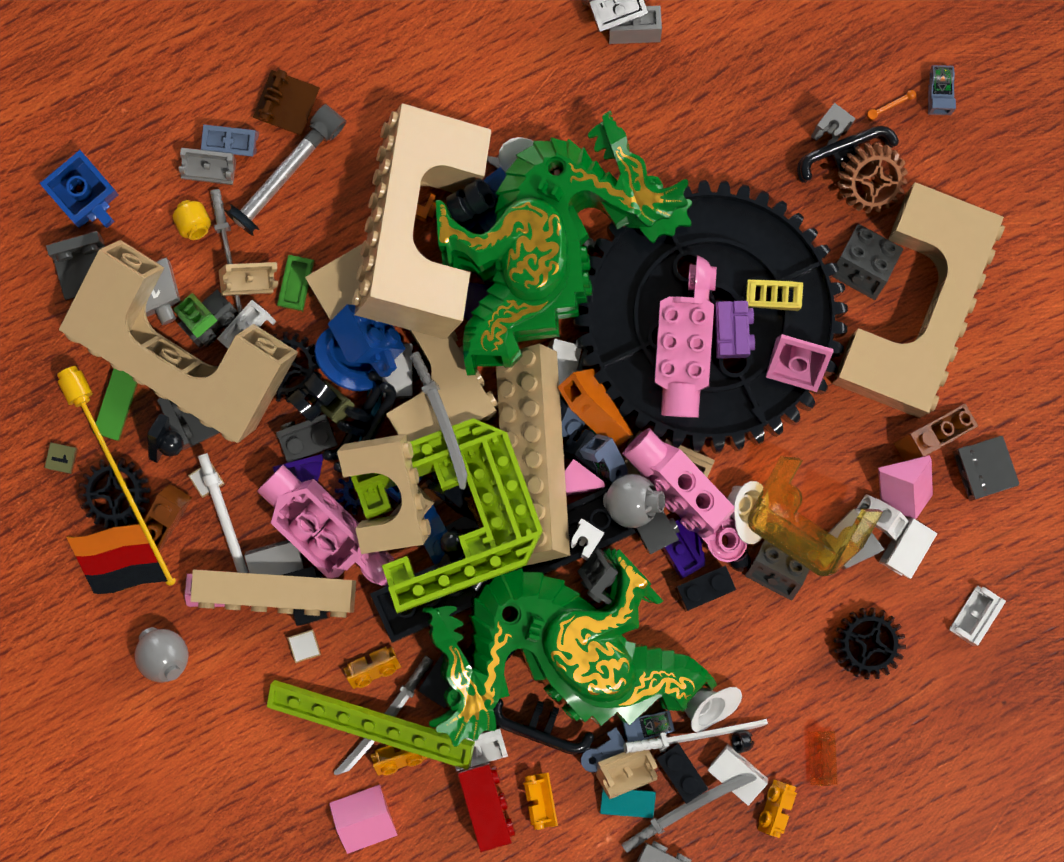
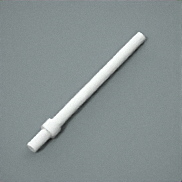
(211, 481)

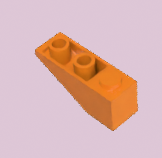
(594, 406)

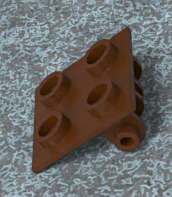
(286, 102)

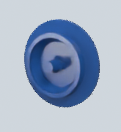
(337, 368)

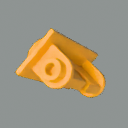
(361, 673)
(388, 762)
(540, 793)
(778, 797)

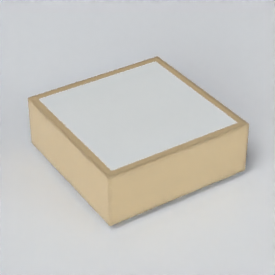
(196, 478)
(304, 646)

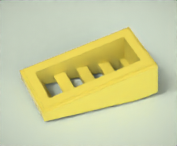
(797, 288)

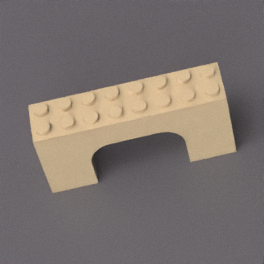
(960, 245)
(395, 279)
(113, 325)
(460, 394)

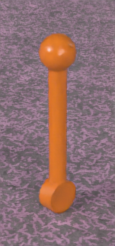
(872, 114)

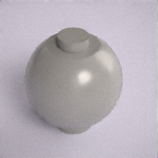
(633, 501)
(161, 654)

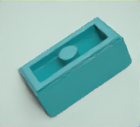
(632, 803)

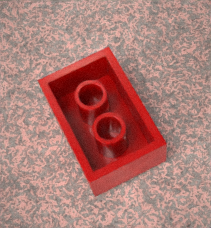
(486, 806)

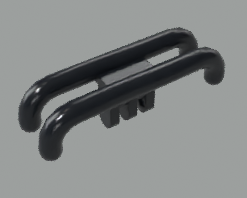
(841, 148)

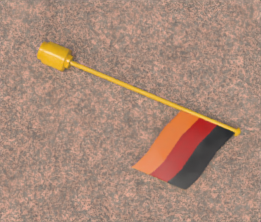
(121, 554)

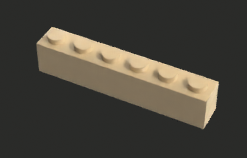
(273, 591)

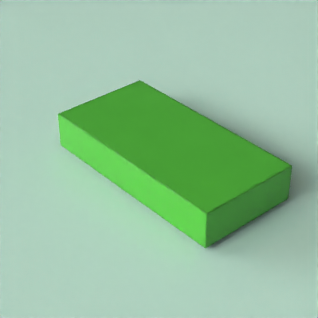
(294, 284)

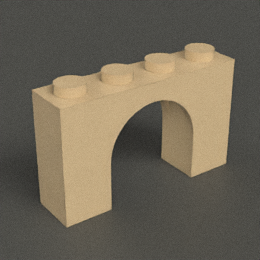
(391, 458)

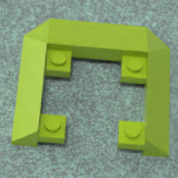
(501, 499)

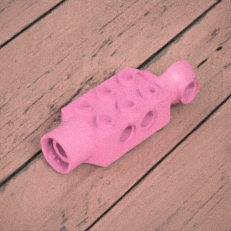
(686, 343)
(687, 493)
(319, 527)

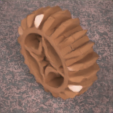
(890, 183)

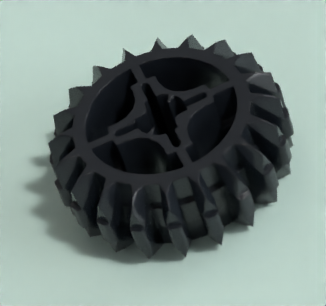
(300, 371)
(115, 505)
(863, 653)

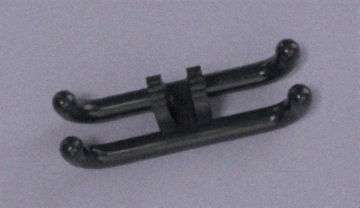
(365, 423)
(542, 737)

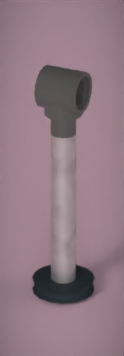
(324, 126)

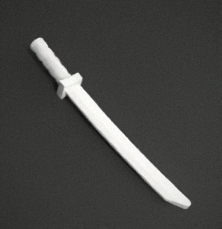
(663, 741)

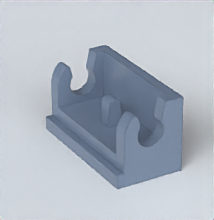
(229, 140)

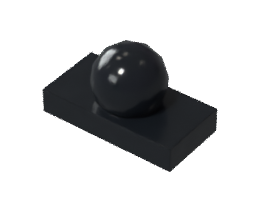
(162, 440)
(452, 547)

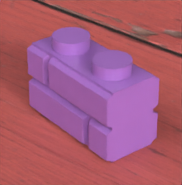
(732, 329)

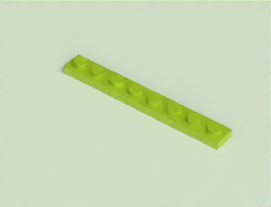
(369, 724)

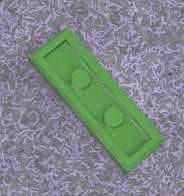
(195, 315)
(116, 405)

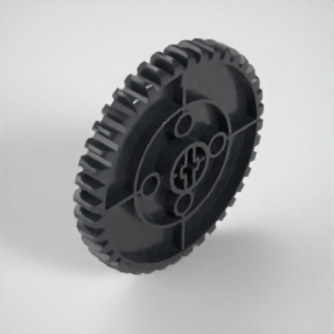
(744, 243)

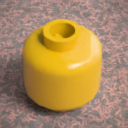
(191, 219)

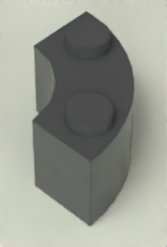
(658, 533)

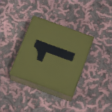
(61, 458)

